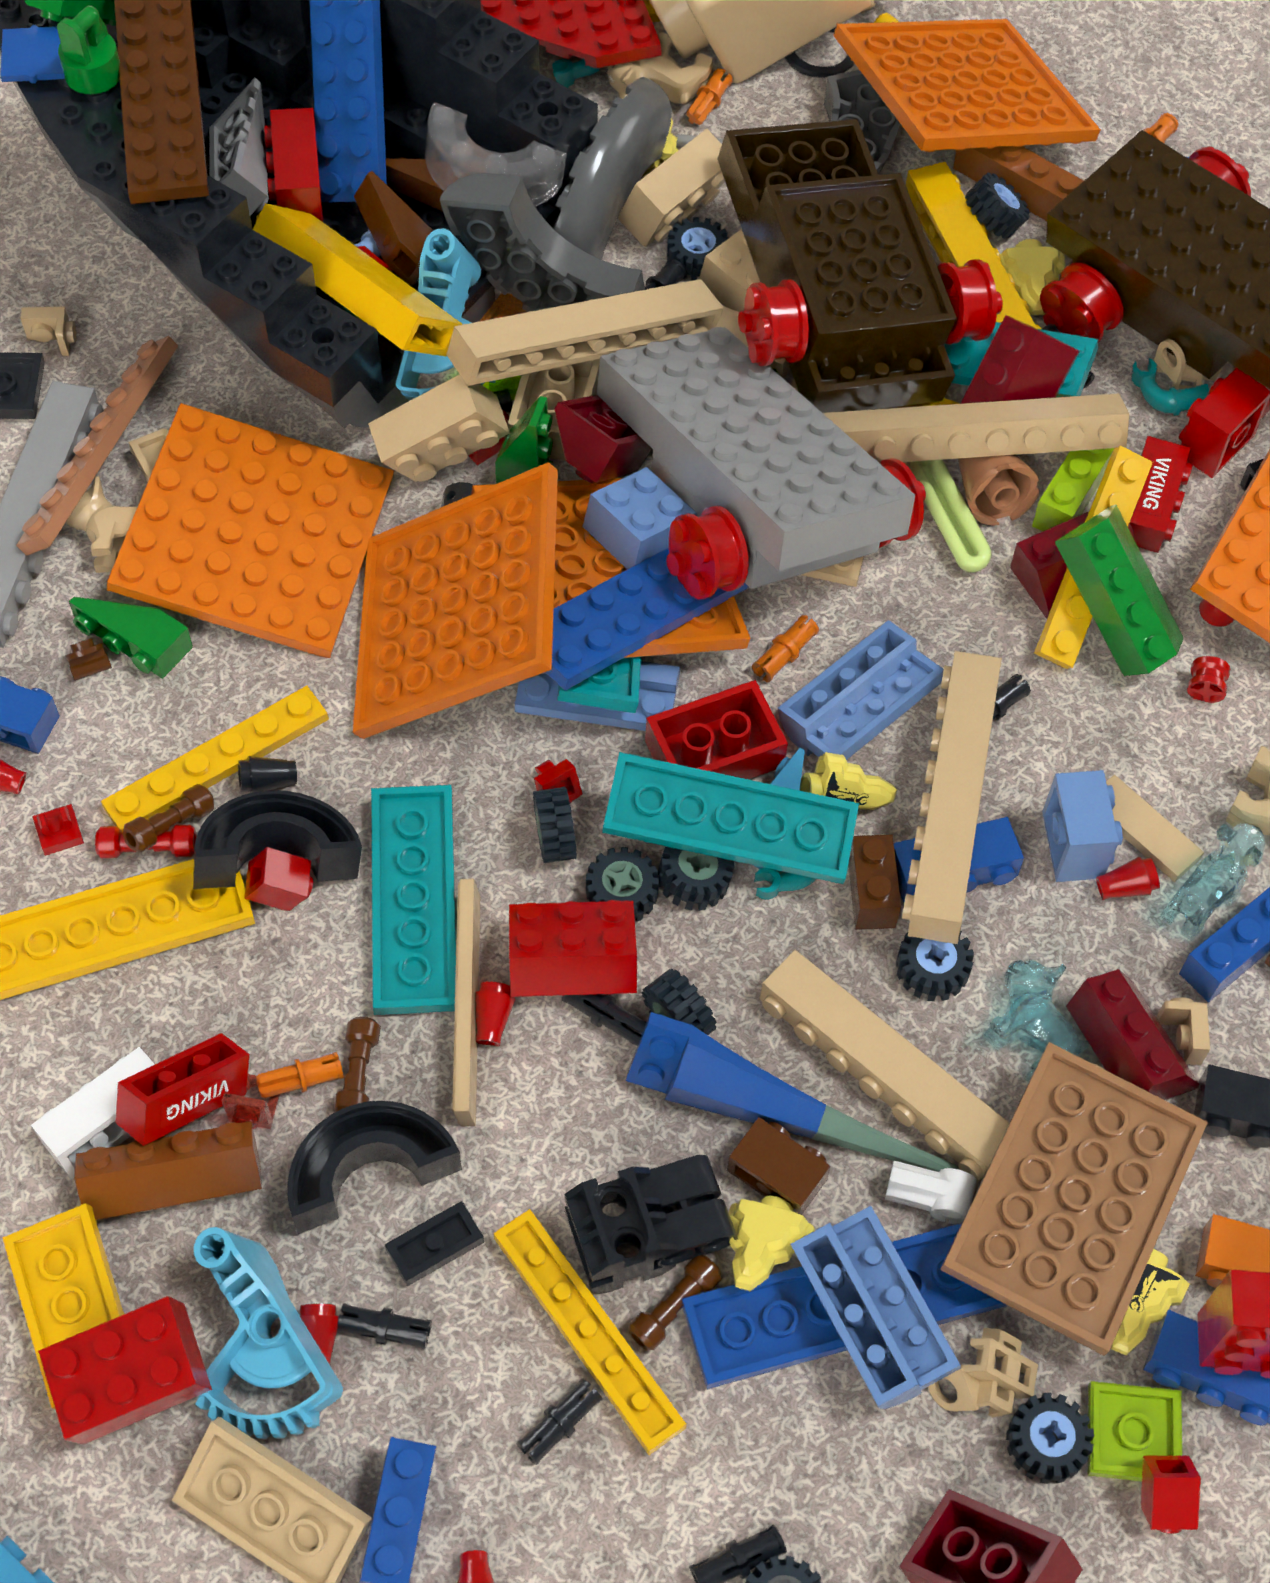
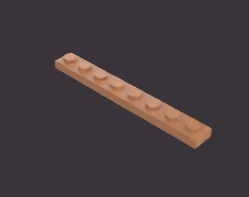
(94, 449)

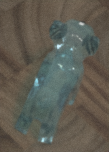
(1217, 878)
(1031, 1012)

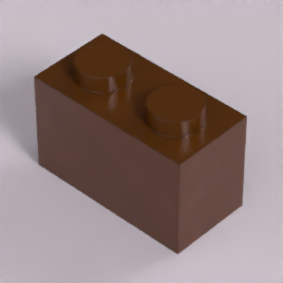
(874, 882)
(778, 1165)

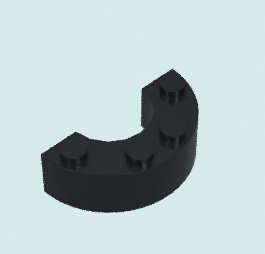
(277, 821)
(362, 1136)

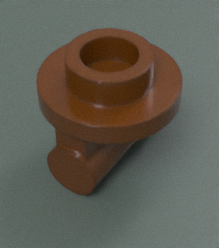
(87, 659)

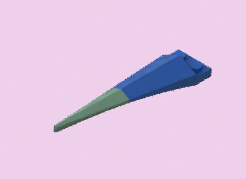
(711, 1077)

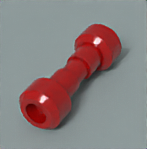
(180, 841)

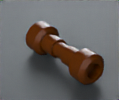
(142, 832)
(362, 1035)
(649, 1327)

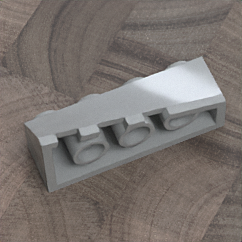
(240, 148)

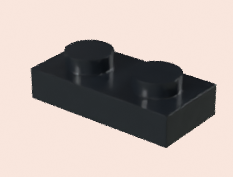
(434, 1243)

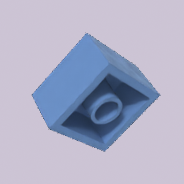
(634, 516)
(1081, 825)

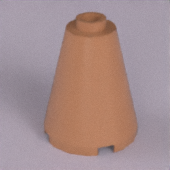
(998, 487)

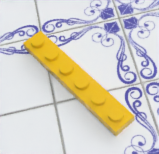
(1069, 613)
(217, 757)
(590, 1332)

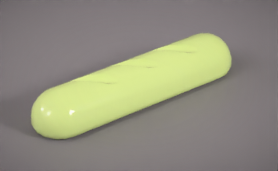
(952, 515)

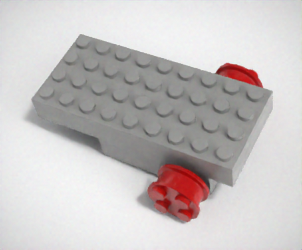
(756, 462)

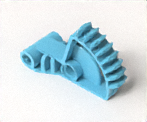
(444, 279)
(258, 1298)

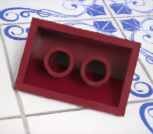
(1021, 365)
(598, 440)
(1040, 564)
(1129, 1036)

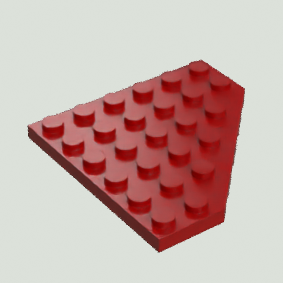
(594, 30)

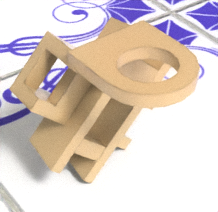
(1176, 366)
(985, 1386)

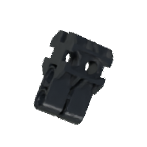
(667, 1215)

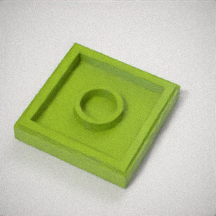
(1131, 1424)

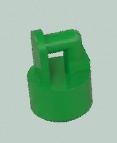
(88, 53)

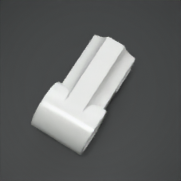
(942, 1192)

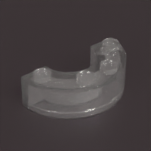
(454, 155)

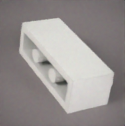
(88, 1115)

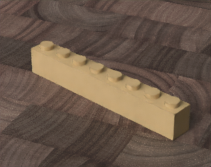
(580, 331)
(988, 428)
(954, 800)
(884, 1063)

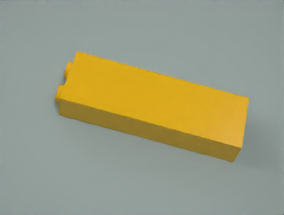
(360, 282)

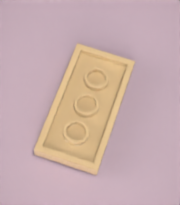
(270, 1507)

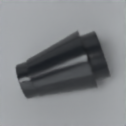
(265, 774)

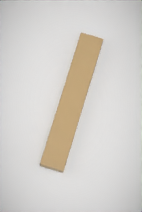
(465, 1018)

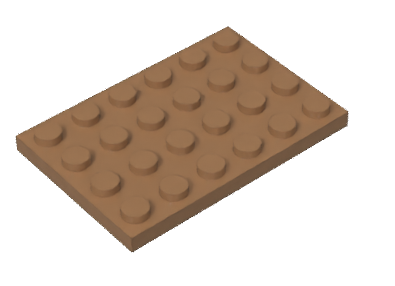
(1075, 1198)

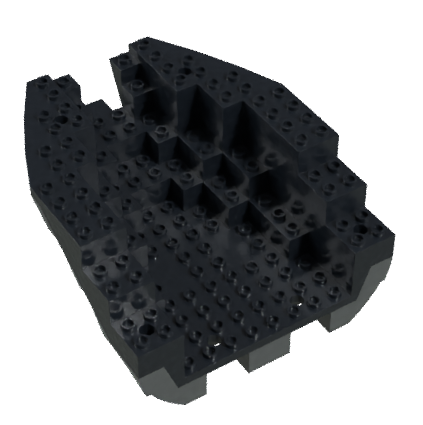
(253, 285)

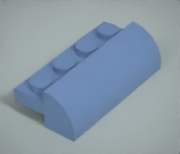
(860, 694)
(656, 695)
(876, 1308)

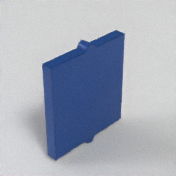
(30, 54)

